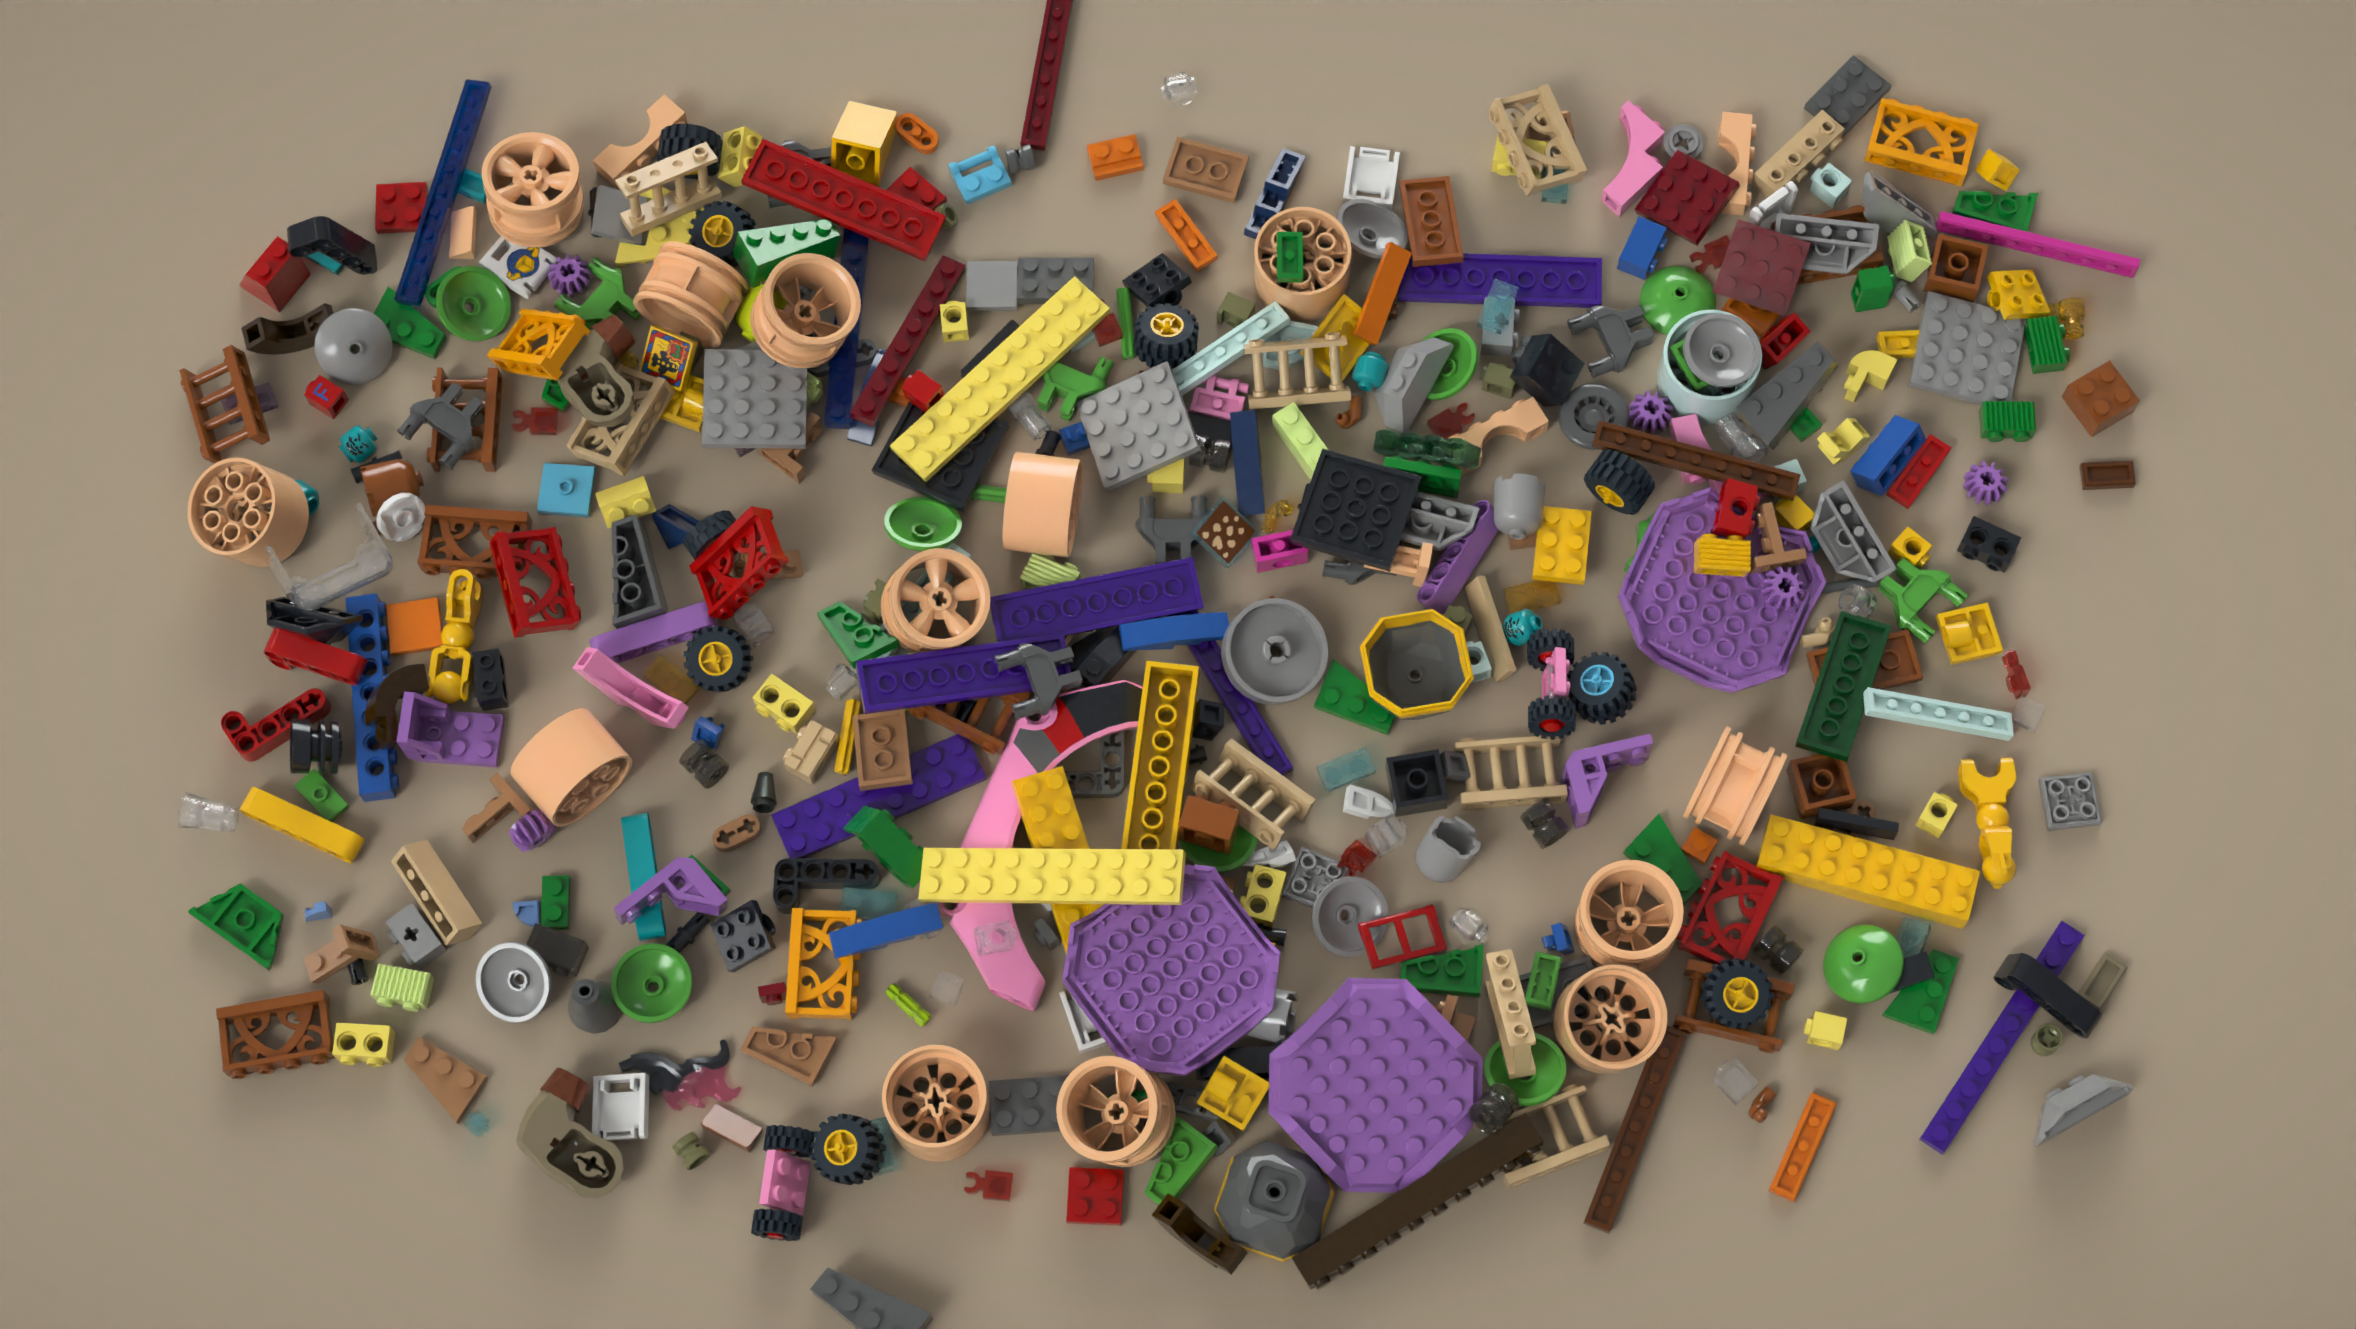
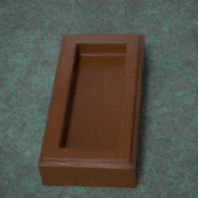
(2107, 475)

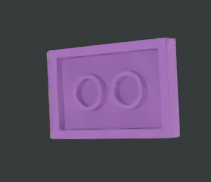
(443, 736)
(1588, 769)
(695, 895)

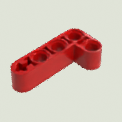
(290, 650)
(278, 719)

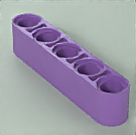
(1458, 562)
(654, 633)

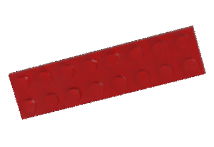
(843, 200)

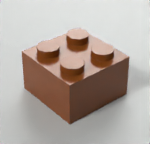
(1956, 268)
(2100, 398)
(1820, 783)
(1209, 824)

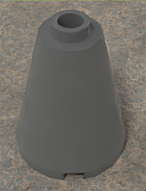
(593, 1006)

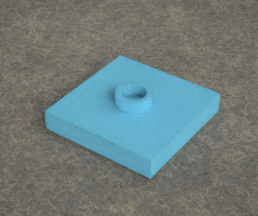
(566, 490)

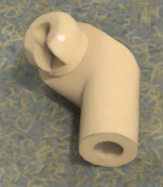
(1820, 636)

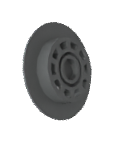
(1590, 414)

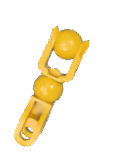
(457, 638)
(1991, 817)

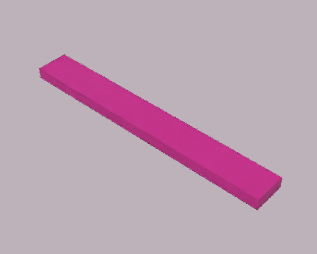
(2037, 244)

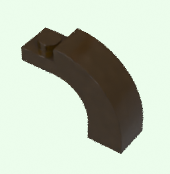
(285, 337)
(383, 700)
(1198, 1236)

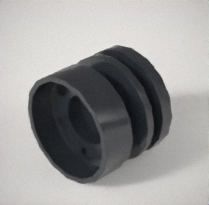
(314, 746)

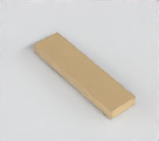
(1490, 628)

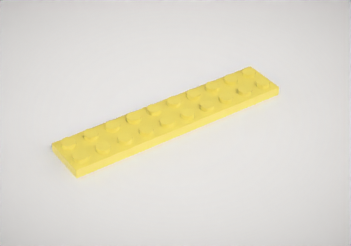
(1000, 379)
(1052, 876)

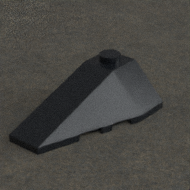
(1099, 656)

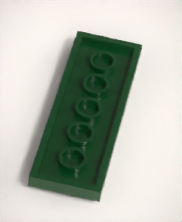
(1838, 693)

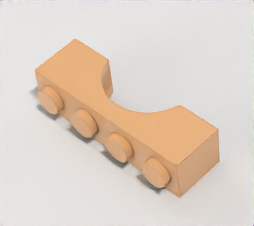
(1735, 136)
(620, 161)
(1522, 421)

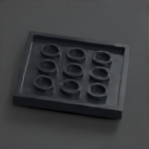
(955, 480)
(1355, 510)

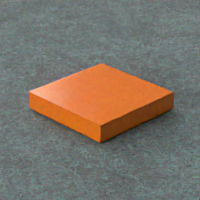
(1757, 318)
(414, 626)

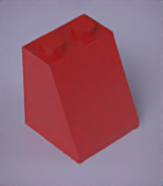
(275, 275)

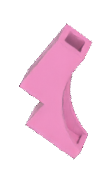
(1640, 168)
(1688, 431)
(629, 690)

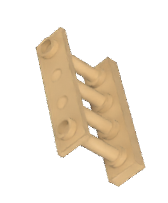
(673, 204)
(1286, 395)
(1264, 778)
(1499, 795)
(1567, 1153)

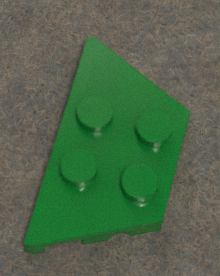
(244, 922)

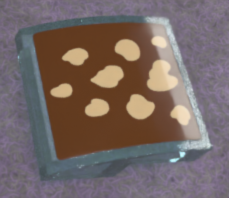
(1224, 532)

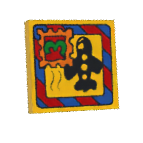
(668, 357)

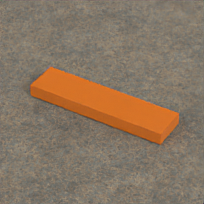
(1382, 293)
(1802, 1147)

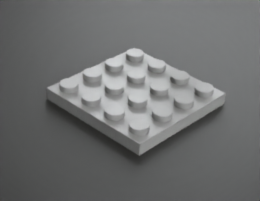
(1966, 350)
(752, 401)
(1137, 426)

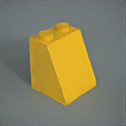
(863, 141)

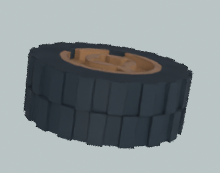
(707, 531)

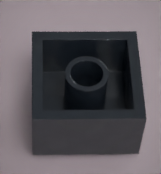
(1547, 370)
(1416, 783)

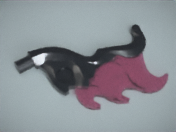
(686, 1081)

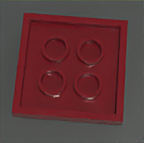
(1687, 197)
(1761, 267)

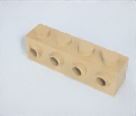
(1799, 154)
(436, 892)

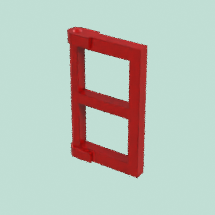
(1432, 918)

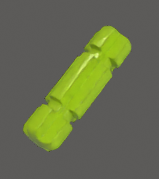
(908, 1004)

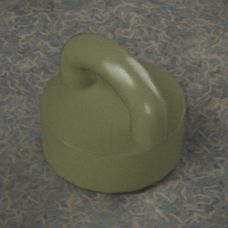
(951, 215)

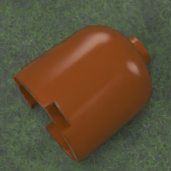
(389, 479)

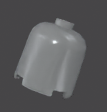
(1518, 505)
(1446, 849)
(1280, 1021)

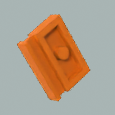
(1115, 157)

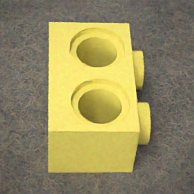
(736, 154)
(788, 700)
(1268, 897)
(365, 1037)

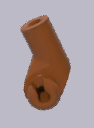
(1353, 415)
(1759, 1103)

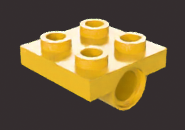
(2016, 294)
(687, 405)
(1969, 633)
(1233, 1093)

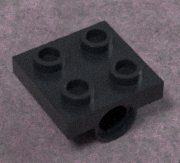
(1158, 282)
(744, 935)

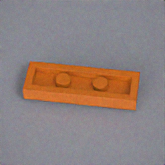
(1186, 235)

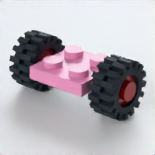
(1553, 713)
(783, 1183)

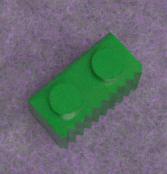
(1872, 288)
(2045, 344)
(2007, 420)

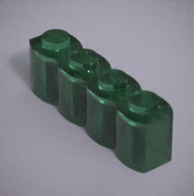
(1427, 448)

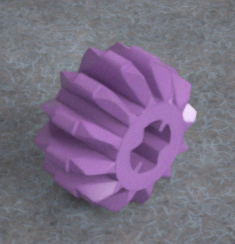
(576, 274)
(1659, 410)
(1988, 492)
(1787, 580)
(531, 830)

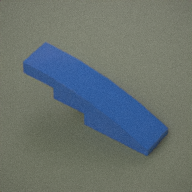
(1172, 631)
(885, 930)

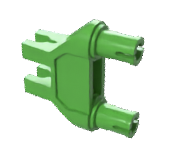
(605, 300)
(1072, 386)
(1920, 589)

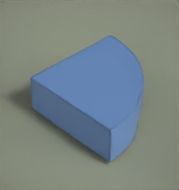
(320, 911)
(528, 911)

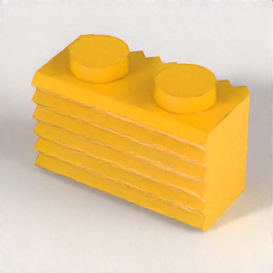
(1722, 556)

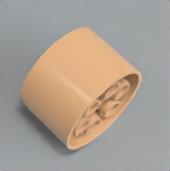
(1301, 300)
(235, 481)
(1042, 504)
(571, 767)
(1643, 995)
(914, 1069)

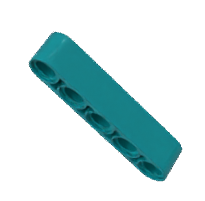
(641, 868)

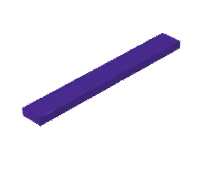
(1239, 707)

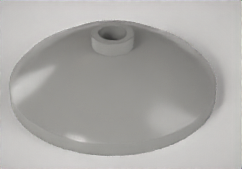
(1371, 227)
(349, 328)
(1729, 339)
(1361, 902)
(500, 982)

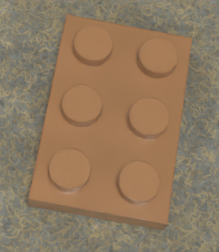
(1205, 169)
(882, 749)

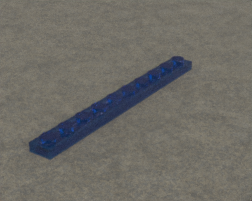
(443, 193)
(844, 362)

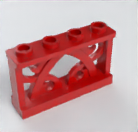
(746, 530)
(519, 611)
(1759, 894)

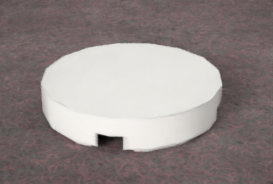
(401, 517)

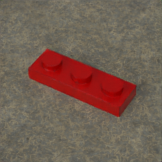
(1919, 471)

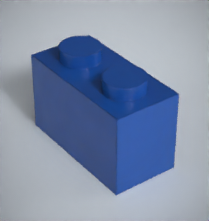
(1642, 247)

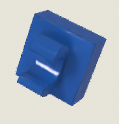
(1074, 438)
(707, 731)
(1559, 940)

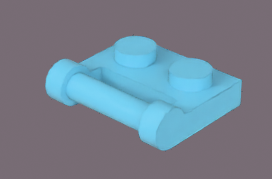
(982, 182)

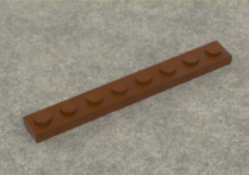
(1695, 460)
(1633, 1132)

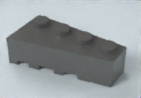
(1787, 394)
(635, 575)
(866, 1306)

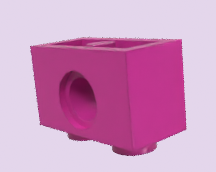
(1277, 552)

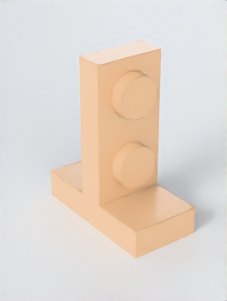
(1411, 563)

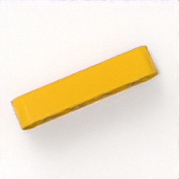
(302, 825)

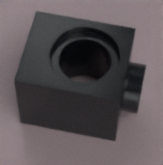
(1208, 719)

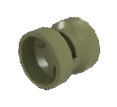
(2049, 1035)
(691, 1151)

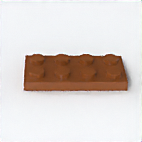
(1431, 221)
(1897, 666)

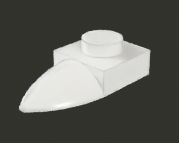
(1366, 803)
(1275, 859)

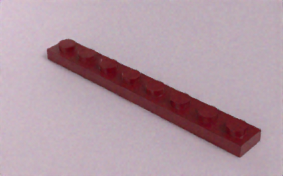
(1046, 74)
(907, 341)

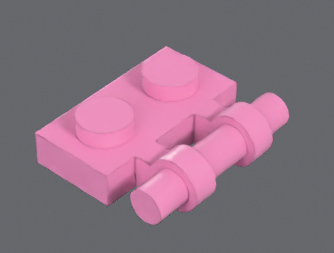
(1218, 403)

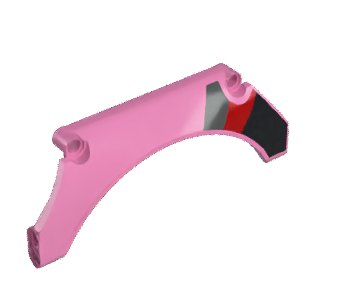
(1031, 749)

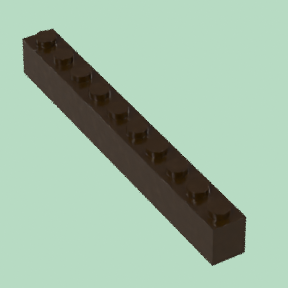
(1418, 1201)

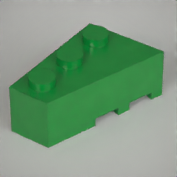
(888, 844)

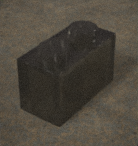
(558, 949)

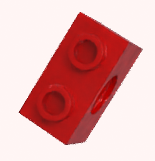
(1782, 339)
(1739, 495)

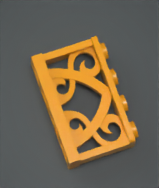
(1939, 125)
(563, 336)
(799, 993)

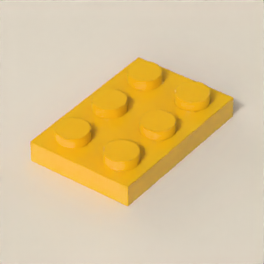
(1340, 319)
(1562, 546)

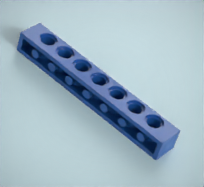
(383, 785)

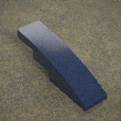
(1276, 190)
(1247, 462)

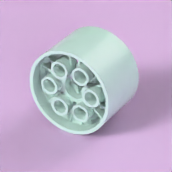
(1708, 403)

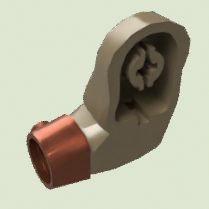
(590, 379)
(564, 1146)

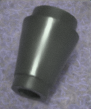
(764, 793)

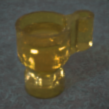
(2072, 313)

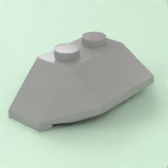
(1891, 206)
(1835, 244)
(1410, 381)
(1438, 521)
(1848, 536)
(2076, 1104)

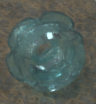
(477, 1123)

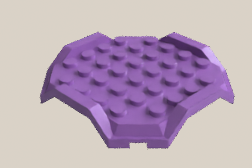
(1711, 624)
(1173, 979)
(1375, 1085)

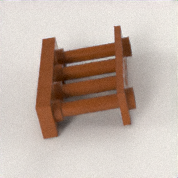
(247, 406)
(488, 431)
(989, 743)
(1766, 1043)

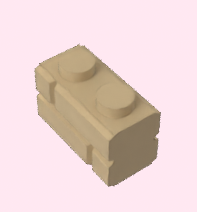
(810, 752)

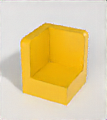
(1997, 169)

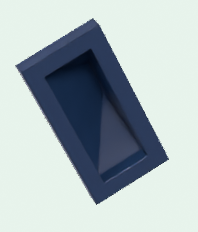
(673, 524)

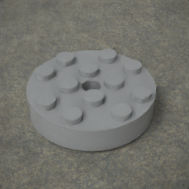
(1248, 654)

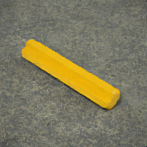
(847, 739)

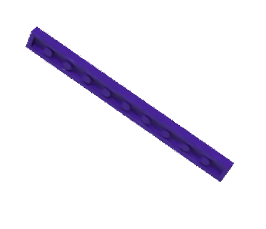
(1996, 1046)

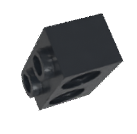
(1991, 538)
(490, 679)

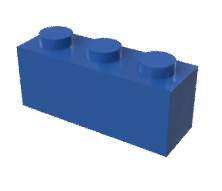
(1888, 455)

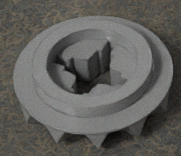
(1686, 134)

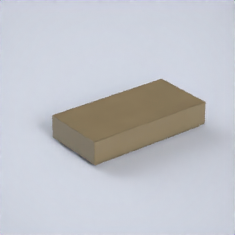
(2102, 980)

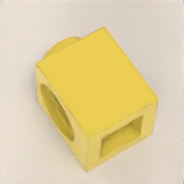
(954, 331)
(1931, 823)
(1825, 1030)

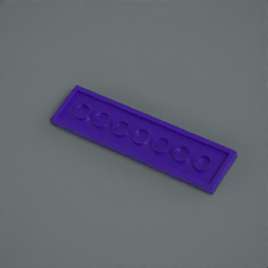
(1540, 279)
(1098, 601)
(946, 675)
(935, 775)

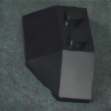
(322, 624)

